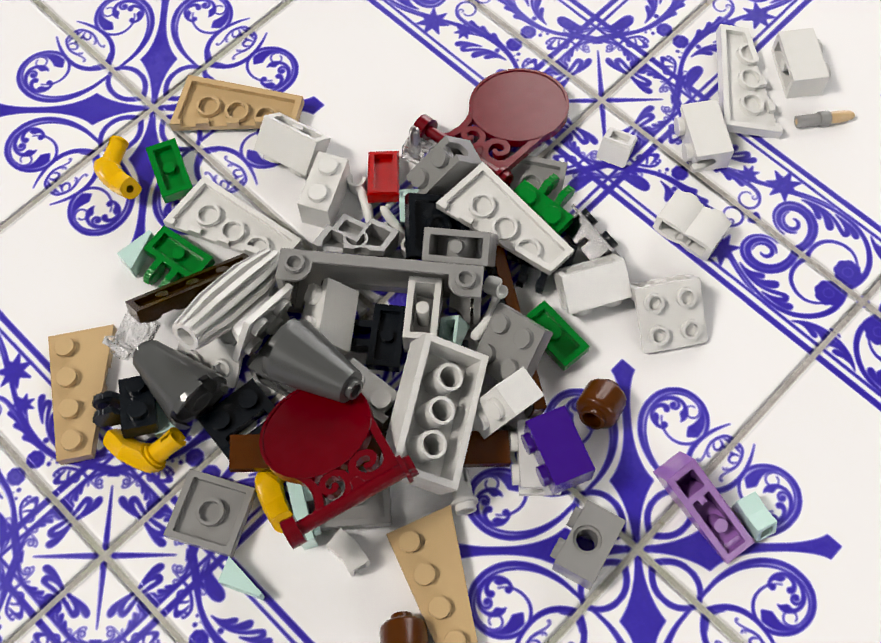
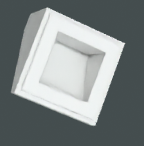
(616, 147)

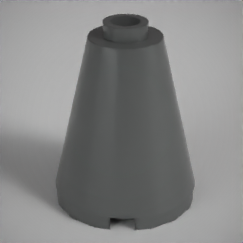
(311, 363)
(178, 382)

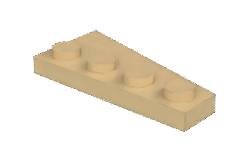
(227, 105)
(77, 374)
(435, 575)

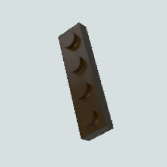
(177, 294)

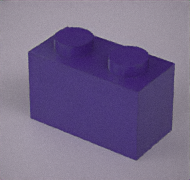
(558, 450)

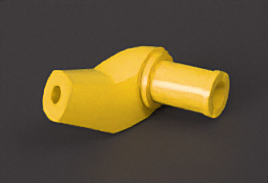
(110, 171)
(142, 455)
(272, 498)

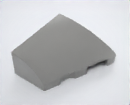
(357, 237)

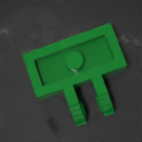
(549, 210)
(176, 254)

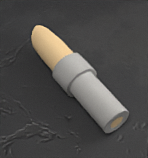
(823, 118)

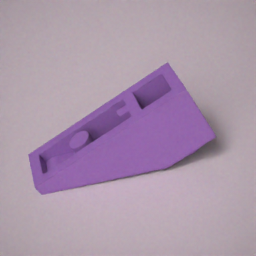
(703, 506)

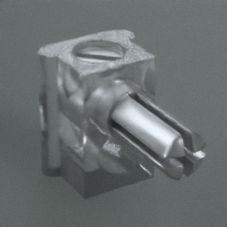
(415, 147)

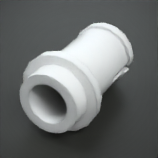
(463, 499)

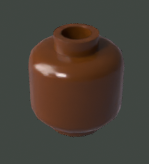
(601, 404)
(403, 629)

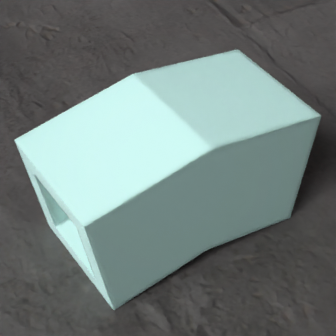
(755, 516)

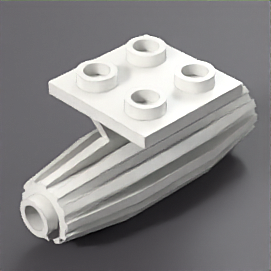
(237, 303)

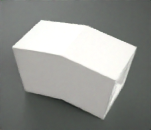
(348, 551)

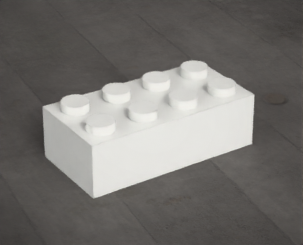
(436, 410)

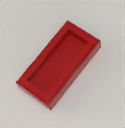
(383, 176)

